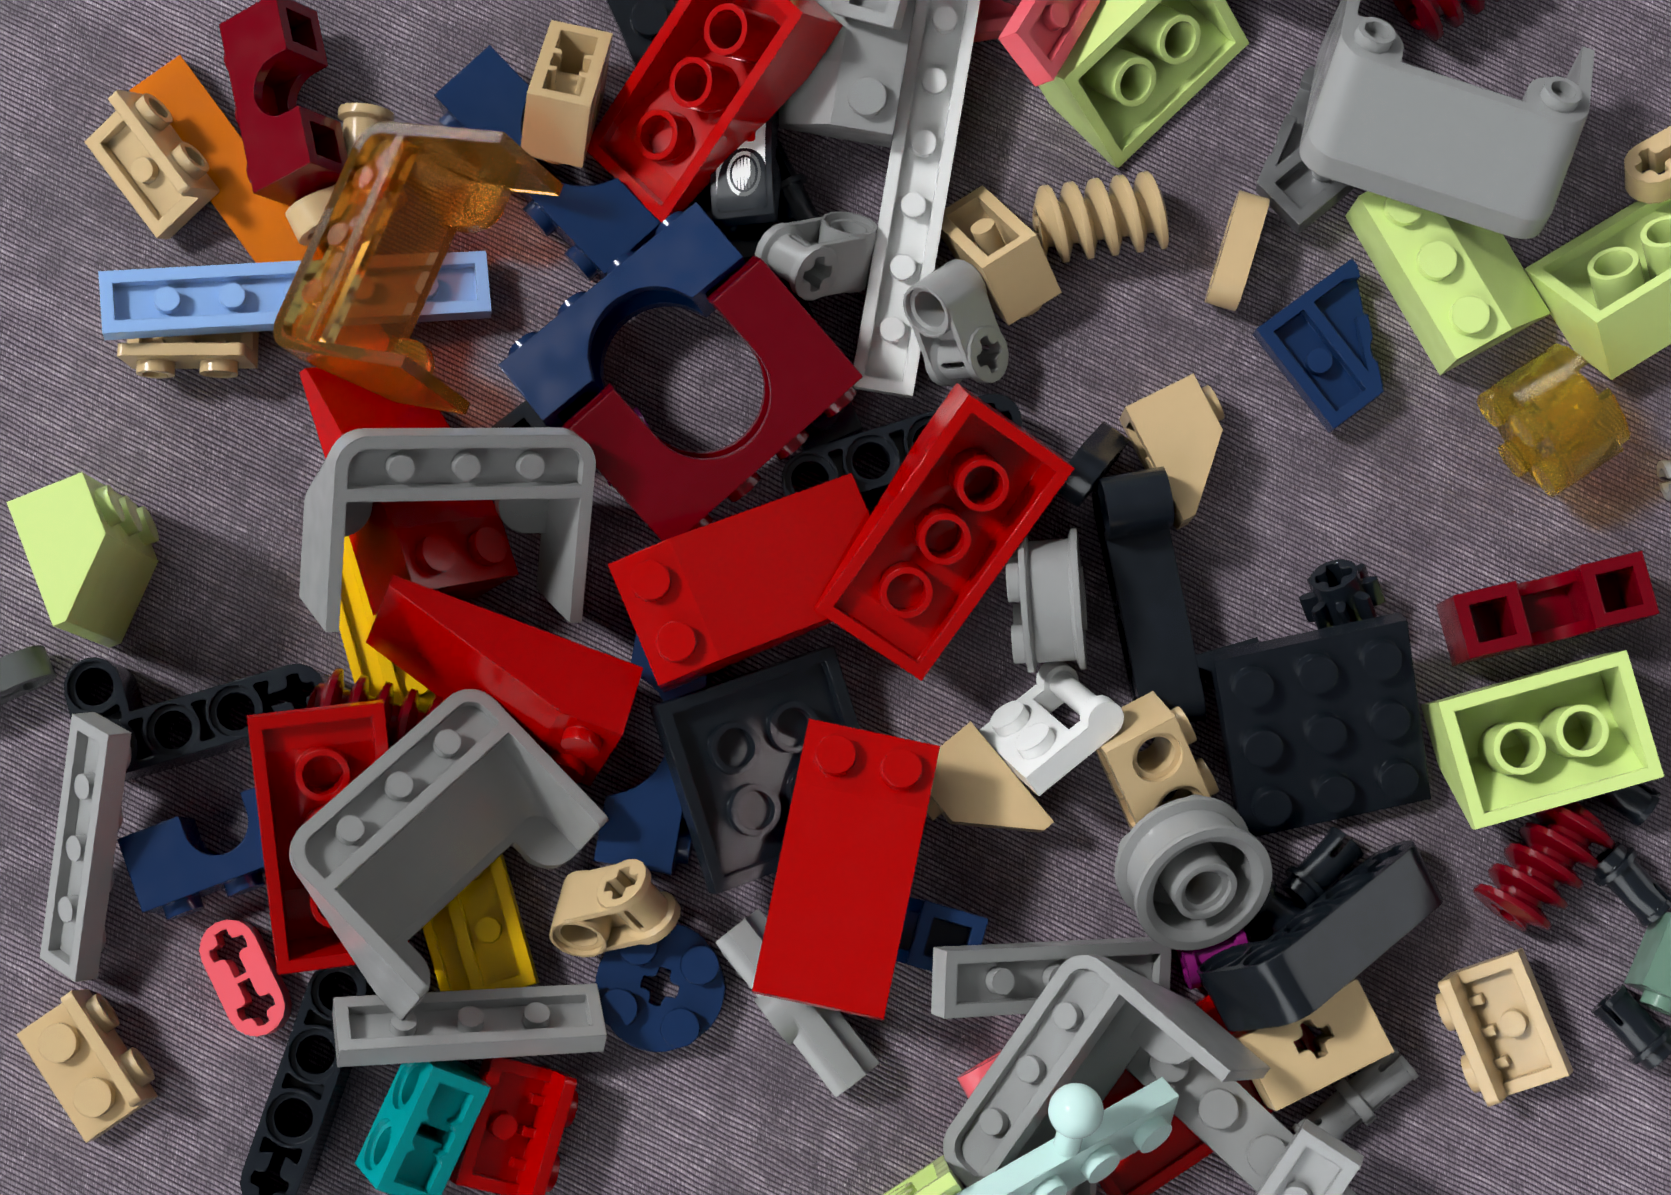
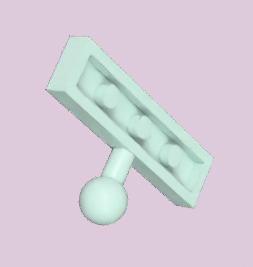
(1086, 1140)

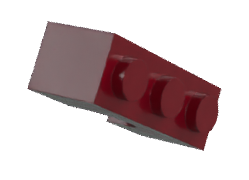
(268, 59)
(1547, 609)

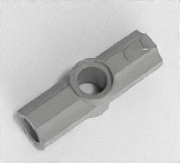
(820, 1034)

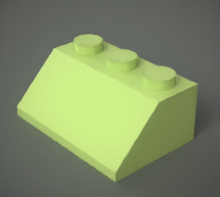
(1140, 68)
(1447, 277)
(1613, 288)
(87, 555)
(1543, 739)

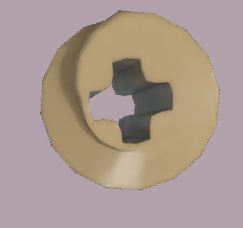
(1100, 215)

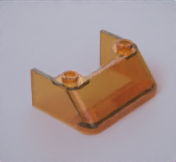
(384, 247)

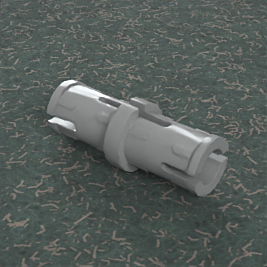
(1361, 1095)

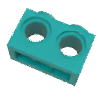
(422, 1127)

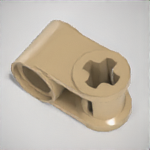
(611, 910)

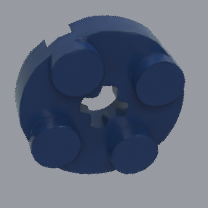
(678, 1019)

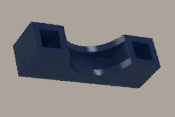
(593, 220)
(565, 360)
(649, 818)

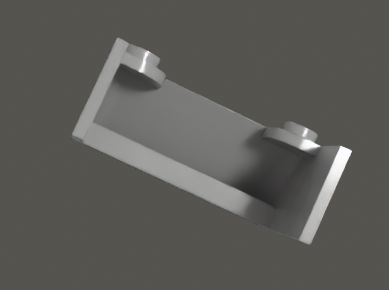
(1439, 137)
(534, 475)
(1084, 1033)

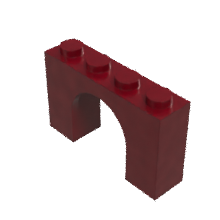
(801, 380)

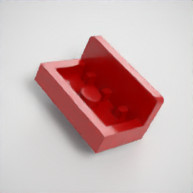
(518, 1129)

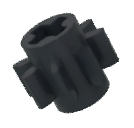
(1341, 594)

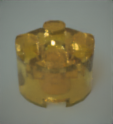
(1554, 420)

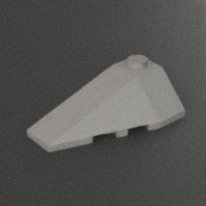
(854, 84)

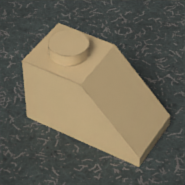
(1002, 251)
(1181, 433)
(979, 788)

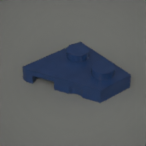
(1326, 348)

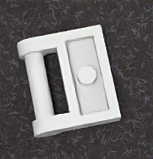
(1037, 743)

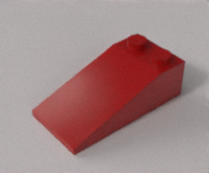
(705, 91)
(942, 531)
(437, 544)
(738, 581)
(554, 688)
(297, 768)
(846, 869)

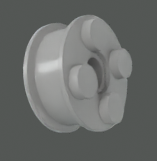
(1052, 599)
(1192, 873)

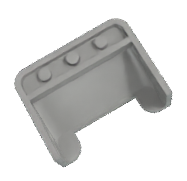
(427, 826)

